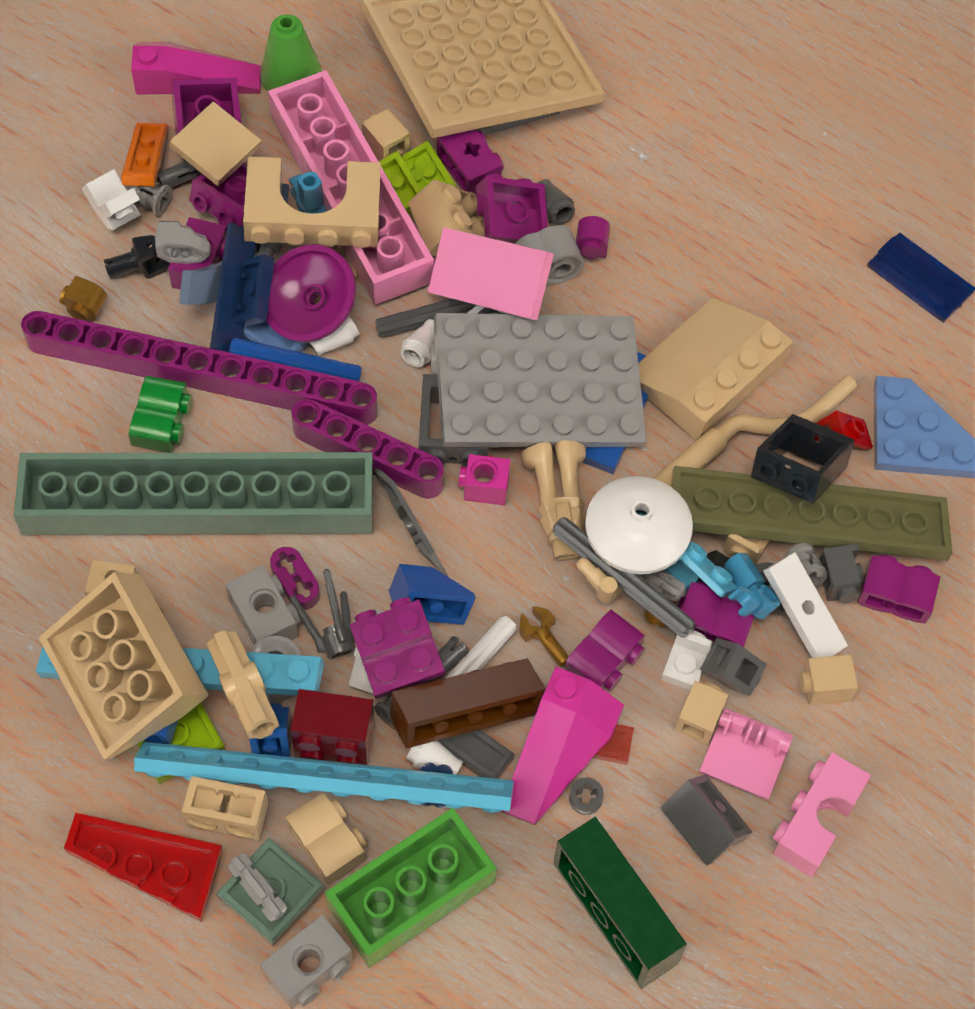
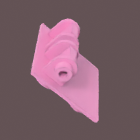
(746, 753)

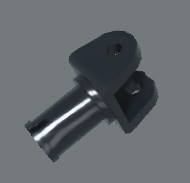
(140, 258)

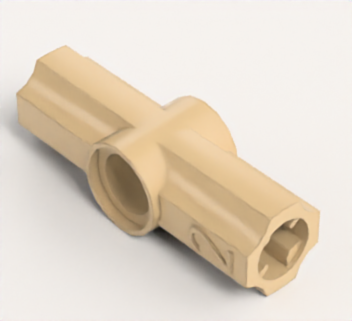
(242, 684)

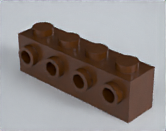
(466, 702)

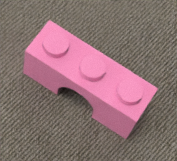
(835, 787)

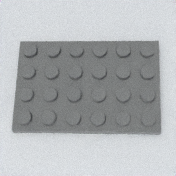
(538, 380)

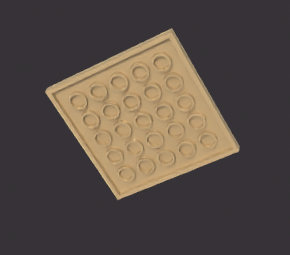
(482, 60)

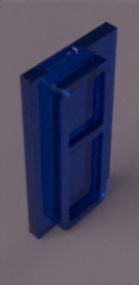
(921, 277)

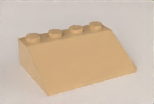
(712, 365)
(122, 664)

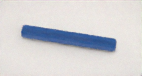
(295, 359)

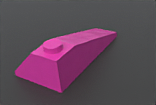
(159, 63)
(566, 733)

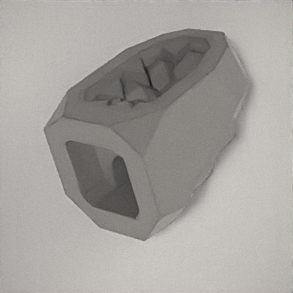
(180, 243)

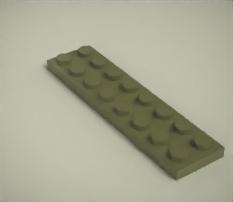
(841, 516)

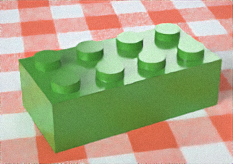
(411, 887)

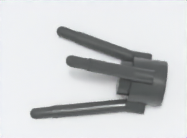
(337, 637)

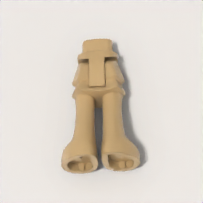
(552, 508)

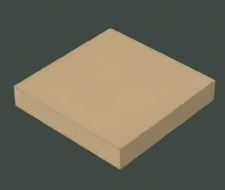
(215, 143)

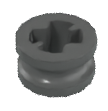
(577, 789)

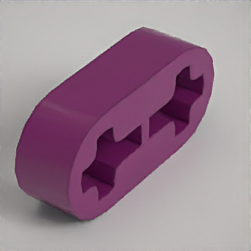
(301, 574)

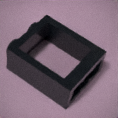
(798, 437)

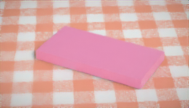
(490, 273)

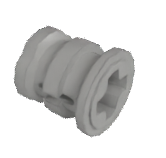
(153, 202)
(810, 562)

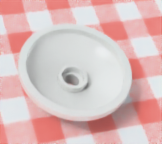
(636, 541)

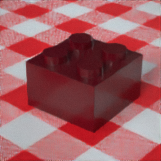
(332, 727)

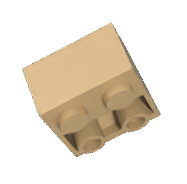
(446, 207)

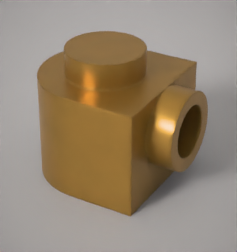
(83, 299)

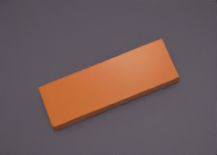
(145, 154)

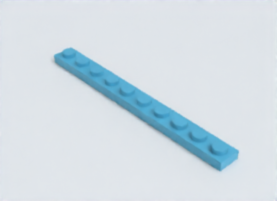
(327, 776)

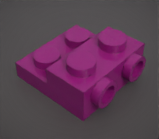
(222, 201)
(511, 207)
(396, 647)

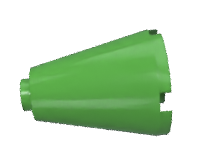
(287, 54)

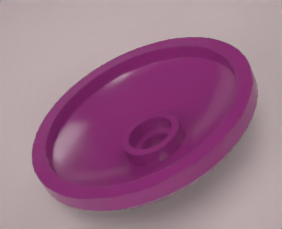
(298, 281)

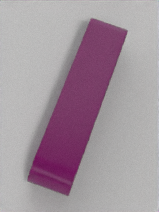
(359, 435)

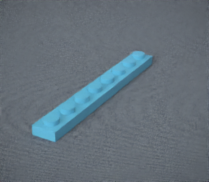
(279, 672)

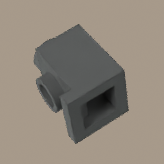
(843, 573)
(733, 666)

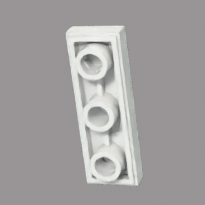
(797, 591)

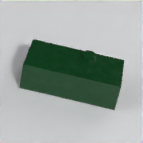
(618, 902)

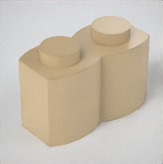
(326, 837)

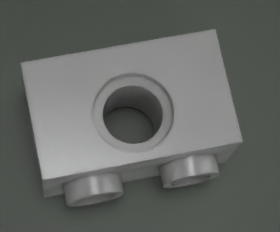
(256, 590)
(315, 941)

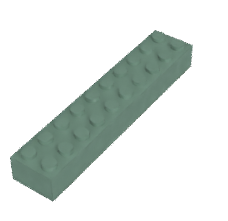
(194, 493)

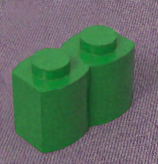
(159, 414)

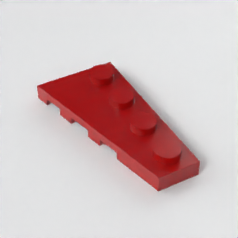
(155, 862)

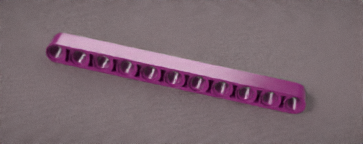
(186, 357)

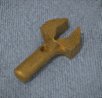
(543, 634)

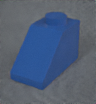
(439, 595)
(280, 740)

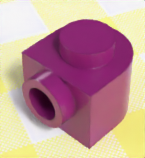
(593, 237)

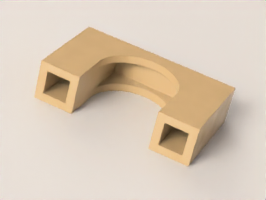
(273, 220)

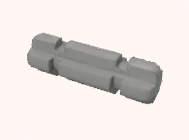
(666, 584)
(257, 887)

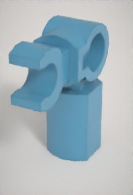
(308, 193)
(751, 592)

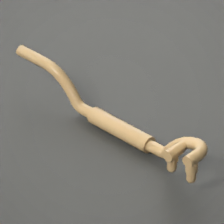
(704, 451)

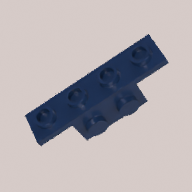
(241, 290)

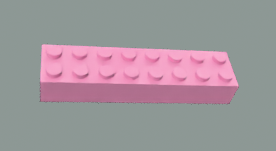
(323, 141)

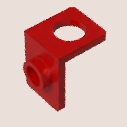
(848, 426)

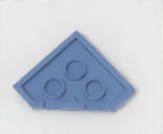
(917, 434)

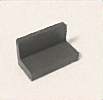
(705, 818)

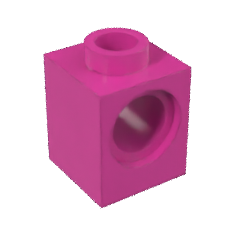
(485, 492)

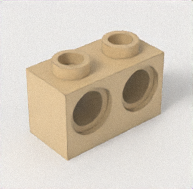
(225, 808)

